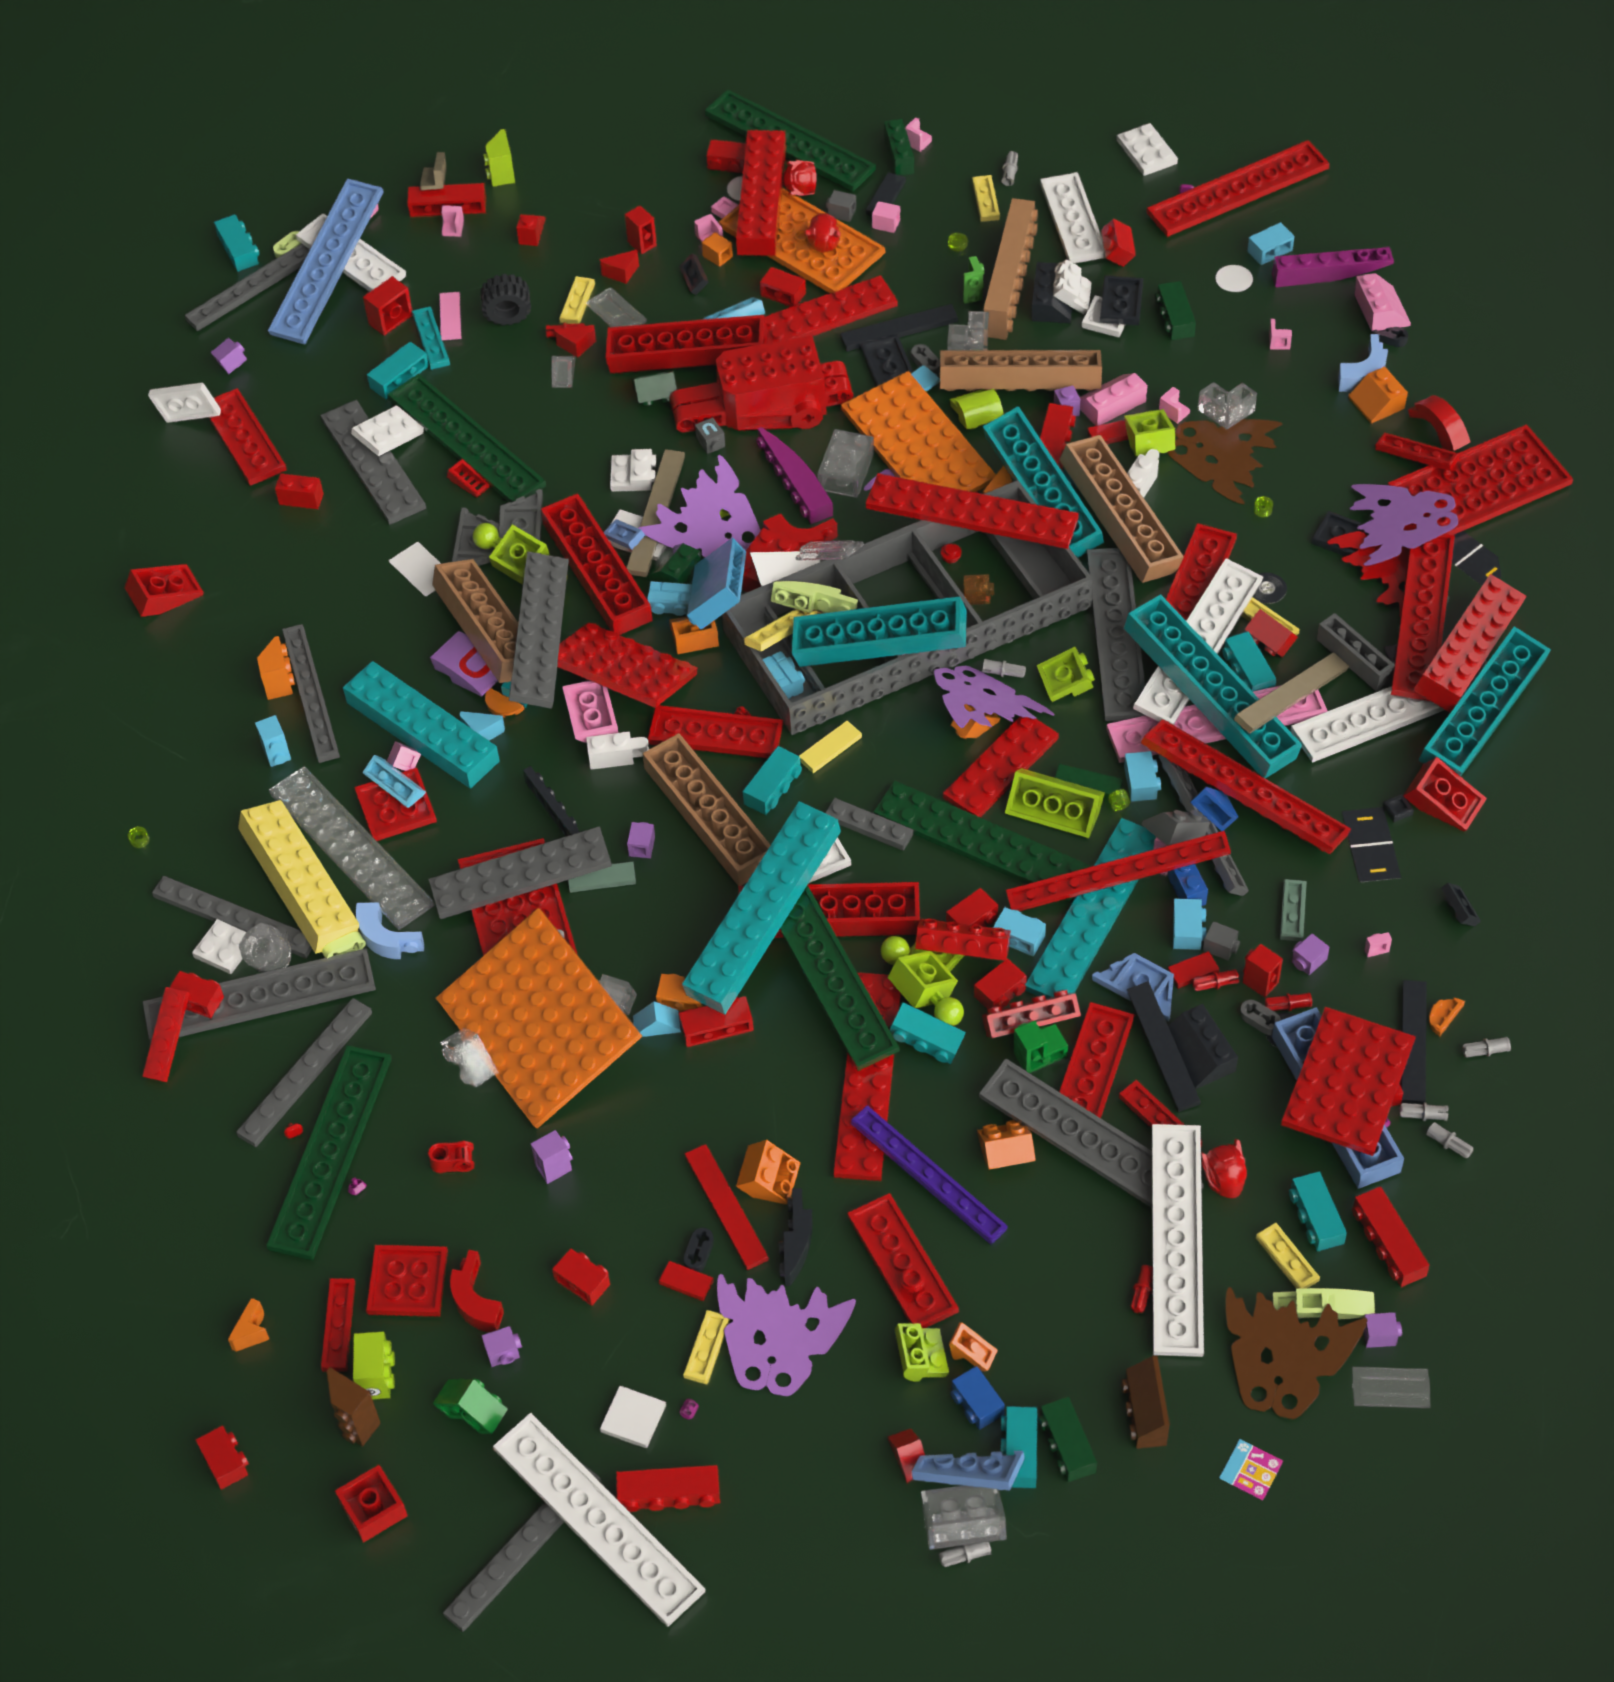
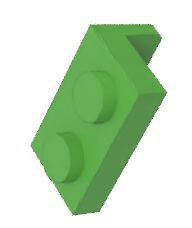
(973, 281)

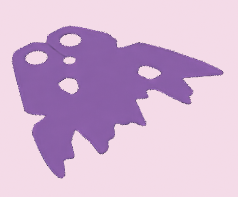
(702, 514)
(1389, 520)
(1003, 703)
(784, 1333)

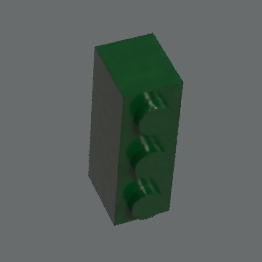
(899, 147)
(1175, 310)
(1067, 1439)

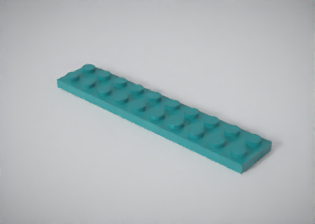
(1088, 919)

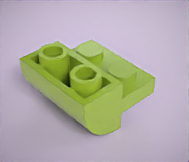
(977, 408)
(921, 1352)

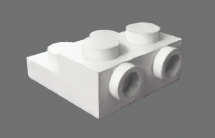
(1071, 286)
(633, 471)

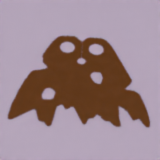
(1227, 448)
(1292, 1350)

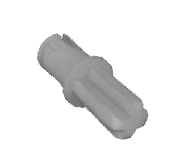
(1010, 168)
(1003, 668)
(1486, 1047)
(1423, 1111)
(1449, 1140)
(964, 1553)

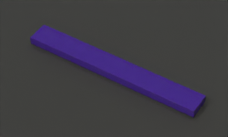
(929, 1175)

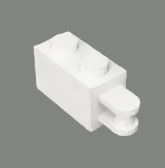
(1144, 471)
(615, 749)

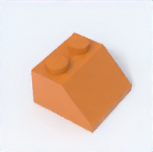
(1379, 395)

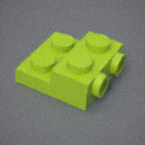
(1066, 674)

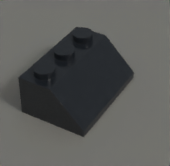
(1044, 305)
(1202, 1046)

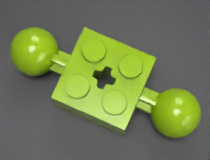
(513, 544)
(922, 979)

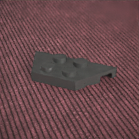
(524, 514)
(464, 546)

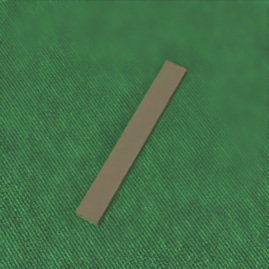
(661, 494)
(1291, 693)

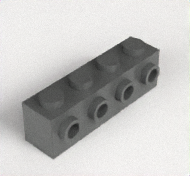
(1356, 652)

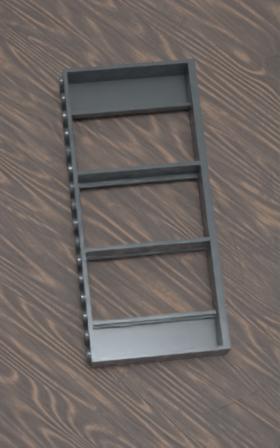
(1047, 572)

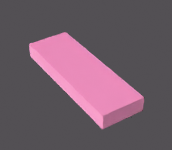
(450, 316)

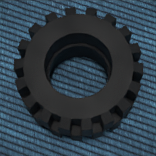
(505, 299)

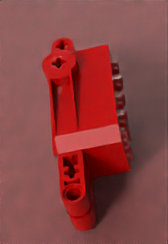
(765, 388)

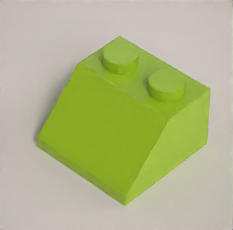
(499, 160)
(1150, 431)

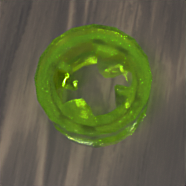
(1263, 501)
(1119, 800)
(138, 831)

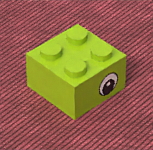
(373, 1364)

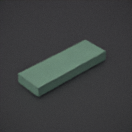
(616, 875)
(1293, 910)

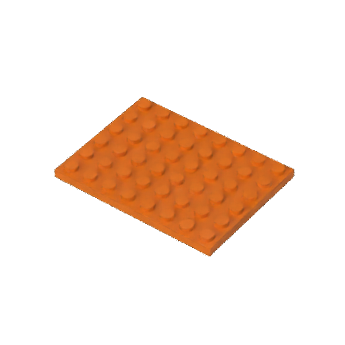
(539, 1017)

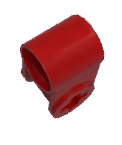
(453, 1157)

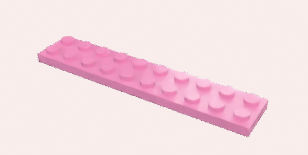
(1128, 734)

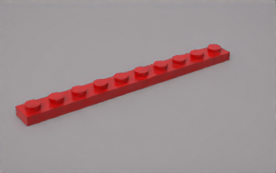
(1118, 871)

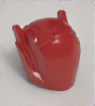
(800, 178)
(823, 233)
(1225, 1169)

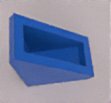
(1215, 807)

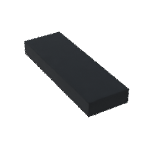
(887, 191)

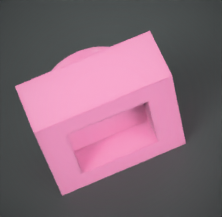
(723, 207)
(1378, 944)

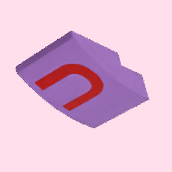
(464, 664)

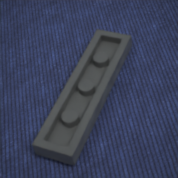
(870, 824)

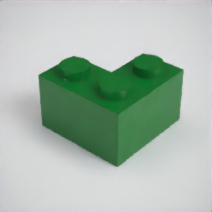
(1038, 1046)
(472, 1403)

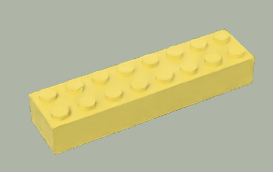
(297, 874)

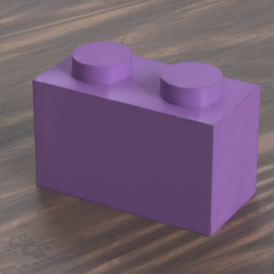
(552, 1156)

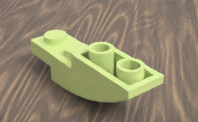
(811, 597)
(1312, 1301)

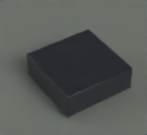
(1398, 808)

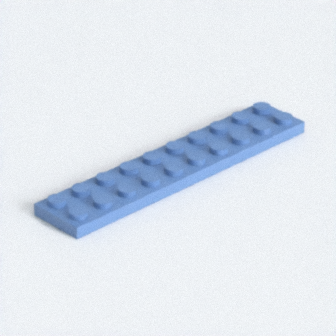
(325, 261)

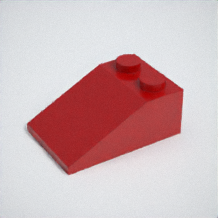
(161, 588)
(1444, 794)

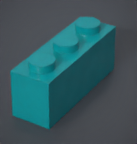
(237, 242)
(397, 369)
(1248, 662)
(772, 780)
(926, 1033)
(1317, 1211)
(1021, 1436)

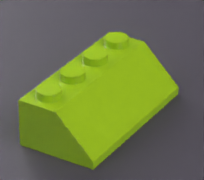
(1054, 802)

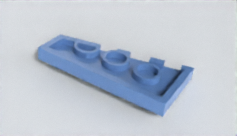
(969, 1470)

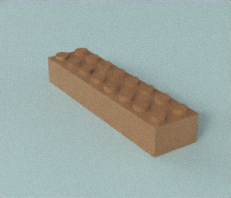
(1010, 267)
(1020, 369)
(1121, 508)
(479, 613)
(706, 807)

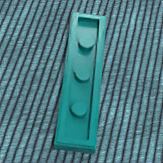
(430, 338)

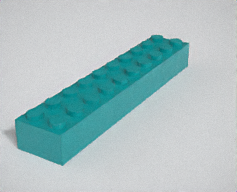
(1209, 684)
(761, 908)

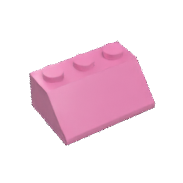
(1379, 303)
(1114, 398)
(590, 710)

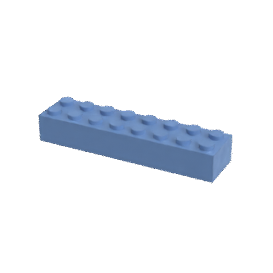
(1293, 1040)

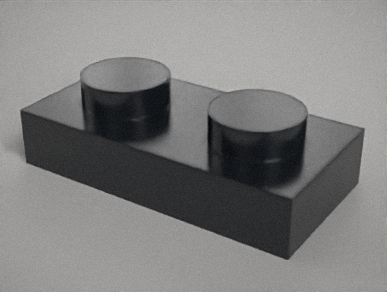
(694, 274)
(1457, 899)

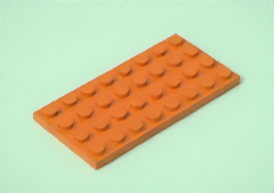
(827, 270)
(917, 436)

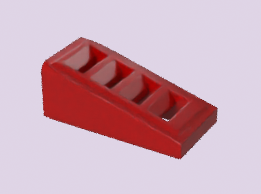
(462, 466)

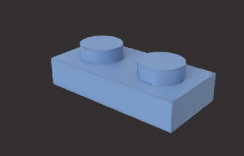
(624, 534)

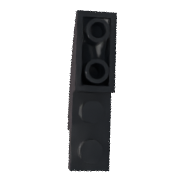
(797, 1239)

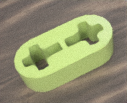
(286, 244)
(345, 944)

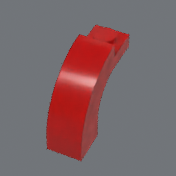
(1444, 420)
(823, 532)
(475, 1310)

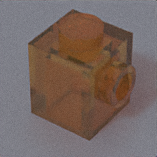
(978, 589)

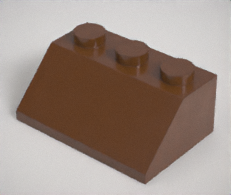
(1146, 1404)
(352, 1408)

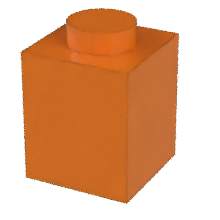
(717, 249)

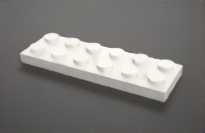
(1073, 218)
(365, 264)

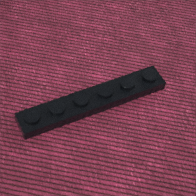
(547, 799)

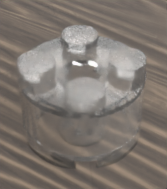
(262, 938)

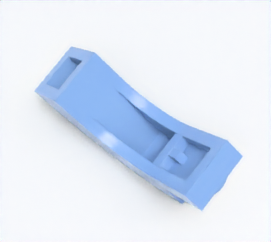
(1353, 373)
(383, 941)

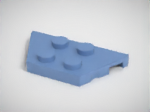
(1135, 971)

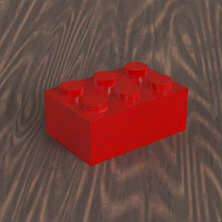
(764, 542)

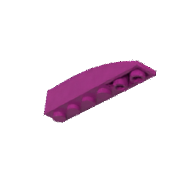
(1328, 266)
(796, 478)

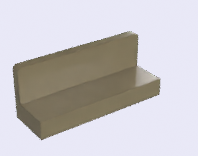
(435, 176)

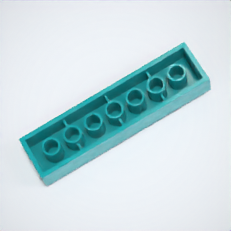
(1039, 474)
(879, 631)
(1486, 701)
(421, 724)

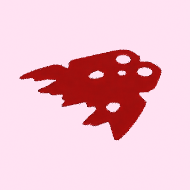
(1391, 570)

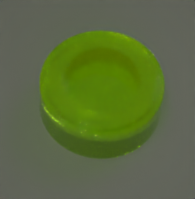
(957, 242)

